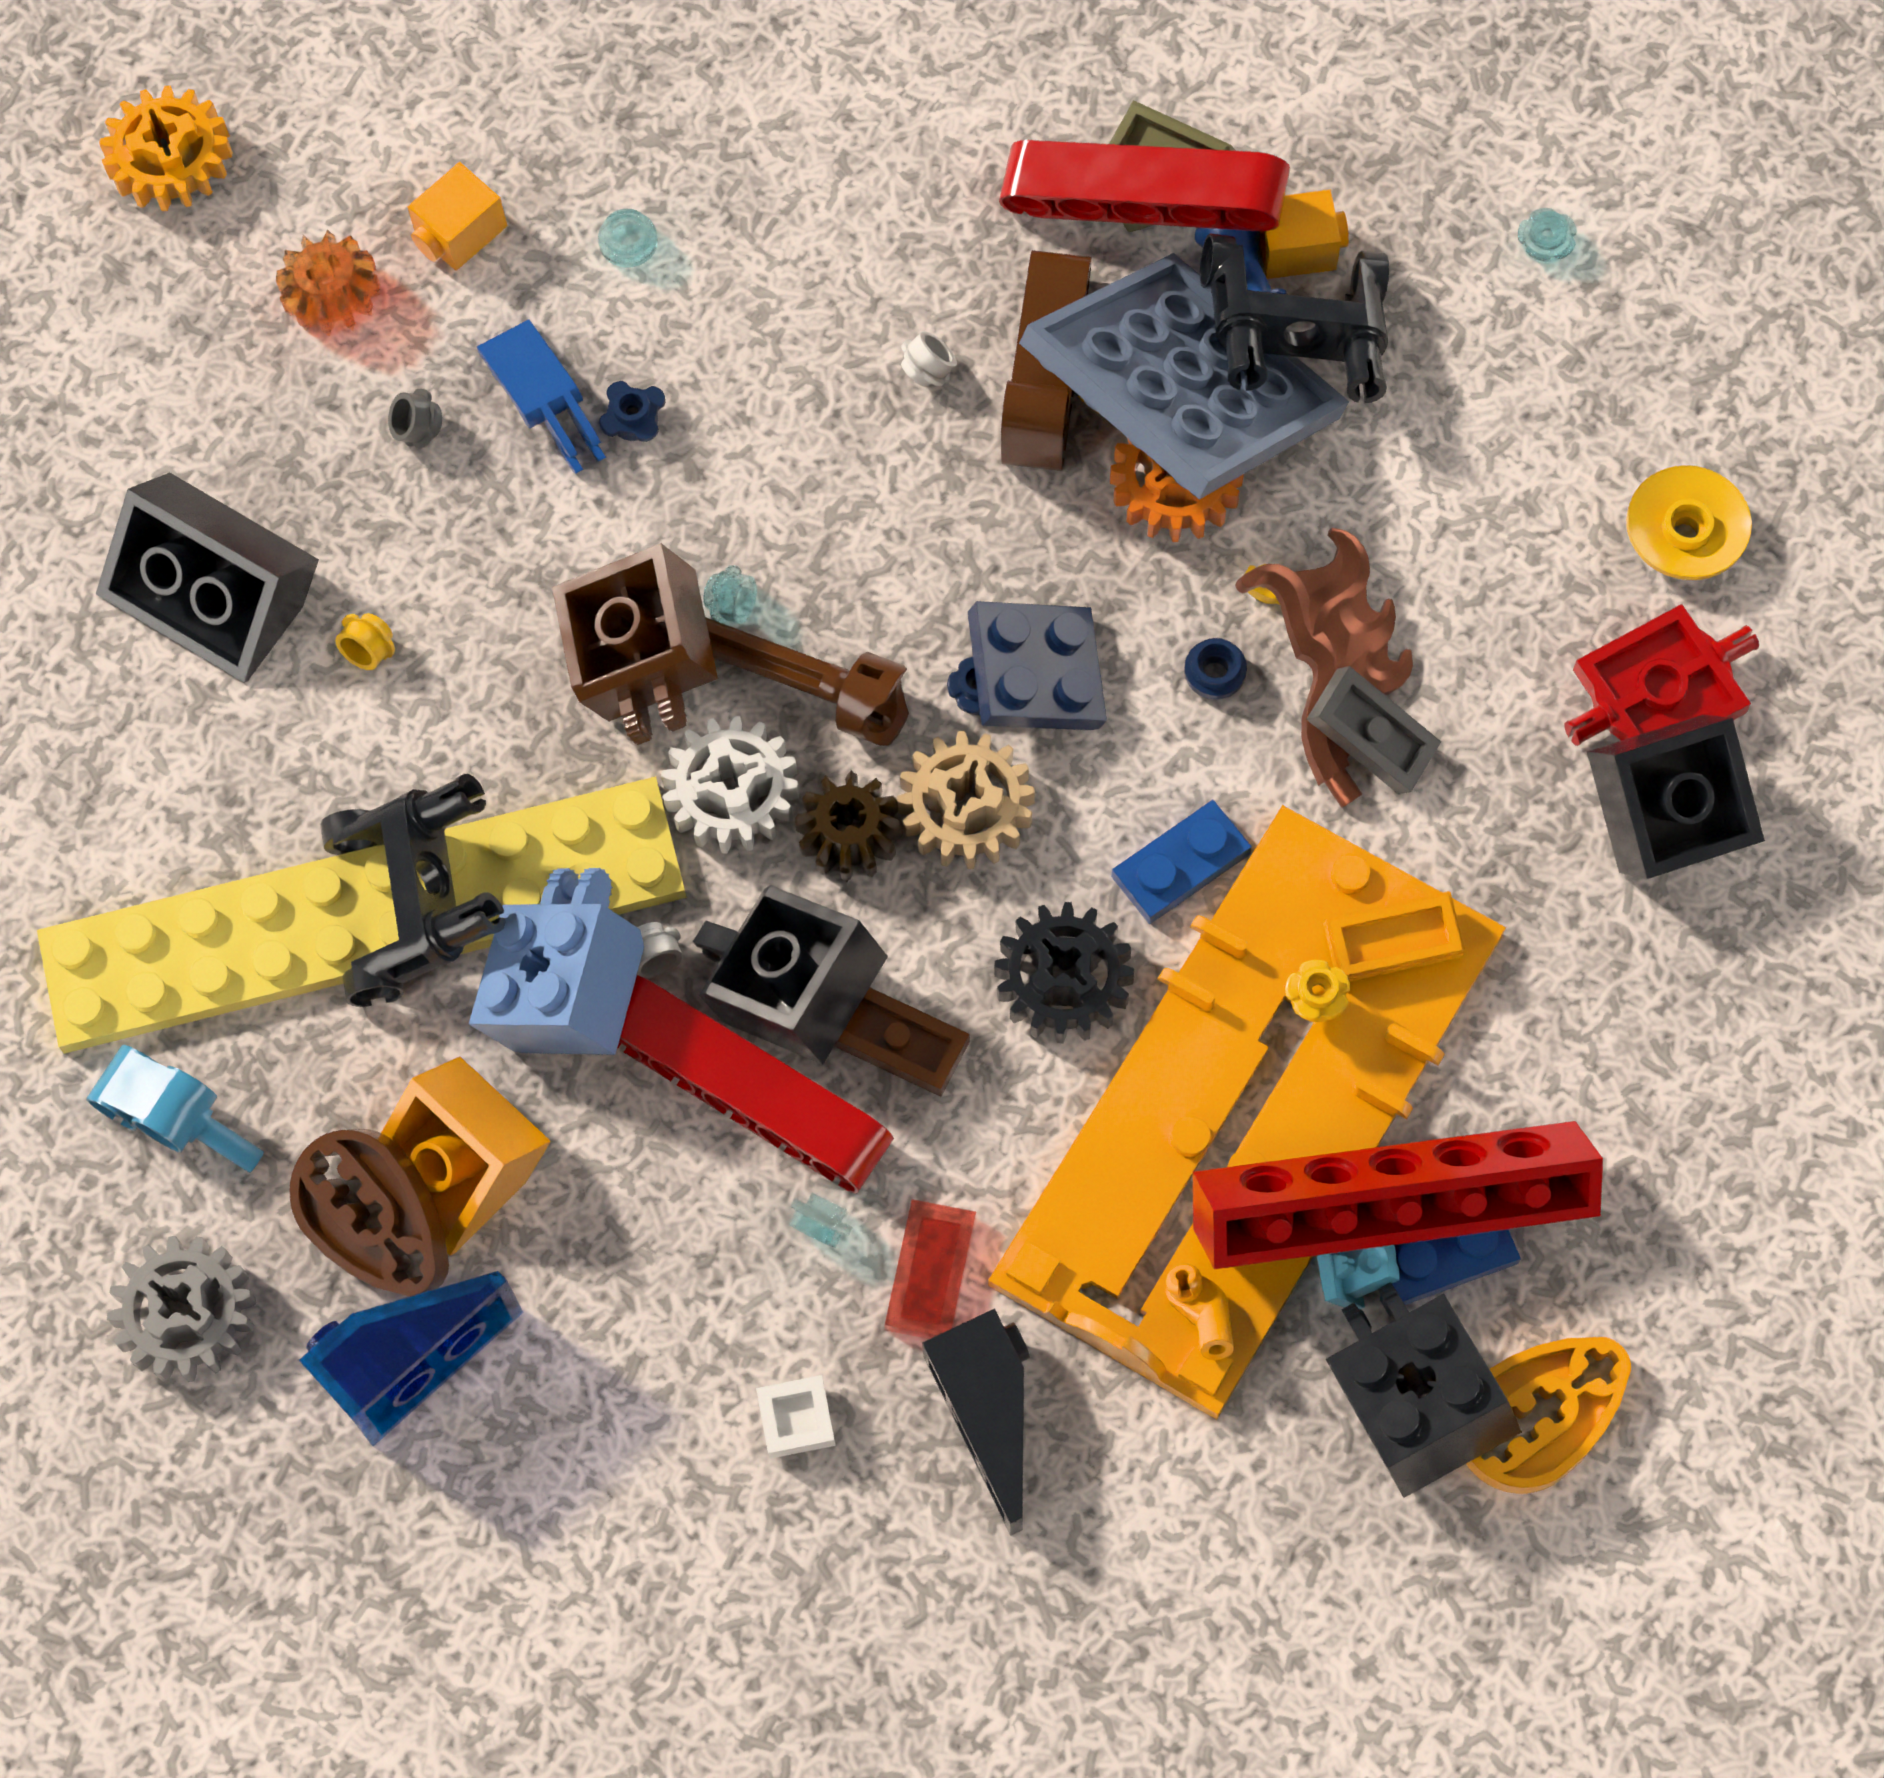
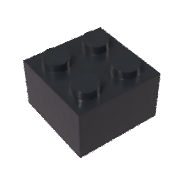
(1676, 796)

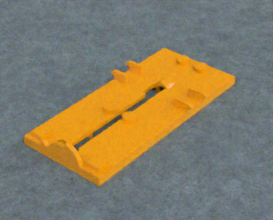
(1188, 1077)

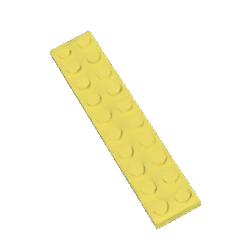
(311, 920)

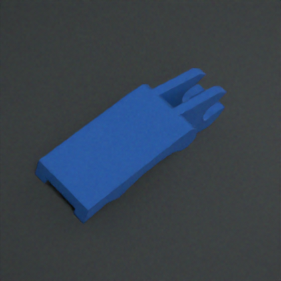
(539, 387)

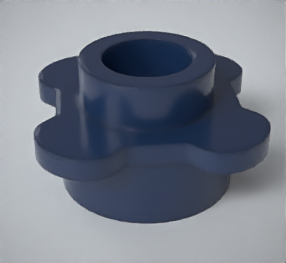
(634, 427)

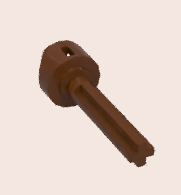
(864, 691)

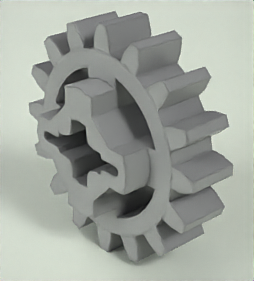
(167, 1330)

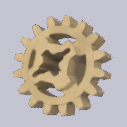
(988, 809)

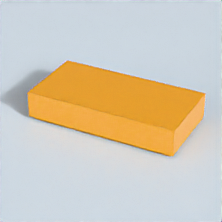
(1395, 936)

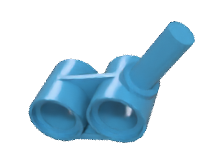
(166, 1106)

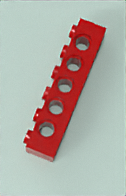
(1396, 1194)

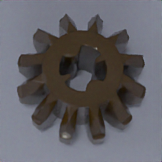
(854, 844)

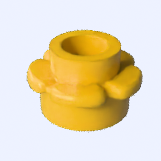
(365, 640)
(1318, 1007)

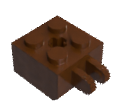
(636, 639)

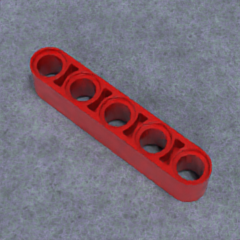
(1145, 185)
(752, 1085)

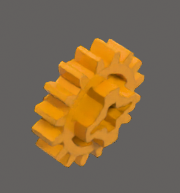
(137, 158)

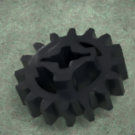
(1048, 949)

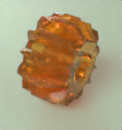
(334, 301)

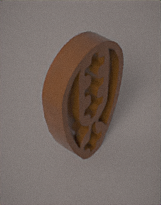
(339, 1228)

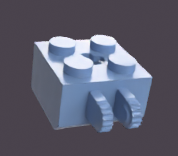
(560, 970)

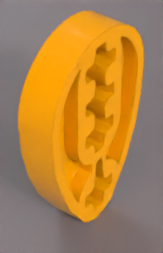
(1582, 1415)

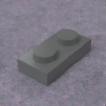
(1374, 730)

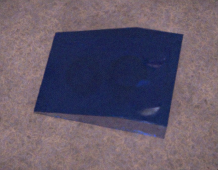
(401, 1352)

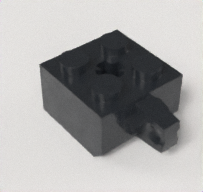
(790, 972)

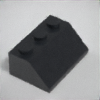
(204, 574)

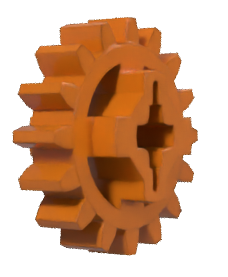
(1162, 499)

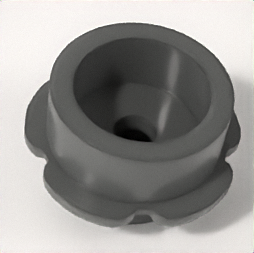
(414, 418)

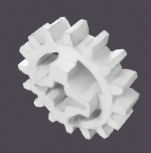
(703, 791)

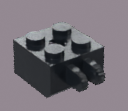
(1414, 1357)

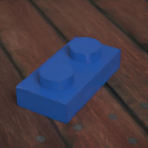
(1181, 861)
(1450, 1262)

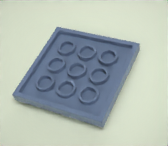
(1158, 374)

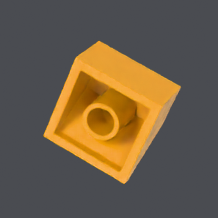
(465, 1145)

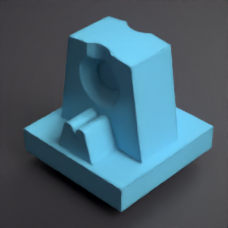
(1356, 1273)

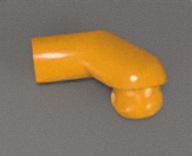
(1204, 1306)

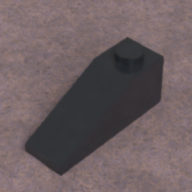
(983, 1388)

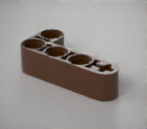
(1035, 399)

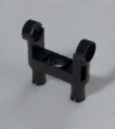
(1257, 321)
(427, 921)

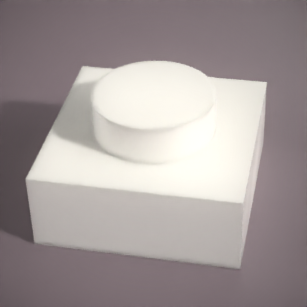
(795, 1416)

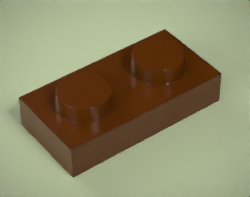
(904, 1041)

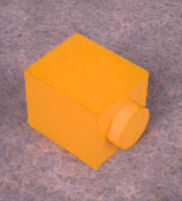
(456, 217)
(1306, 236)

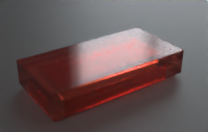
(930, 1269)

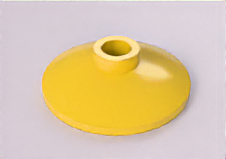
(1695, 499)

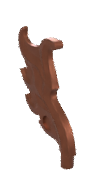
(1332, 630)

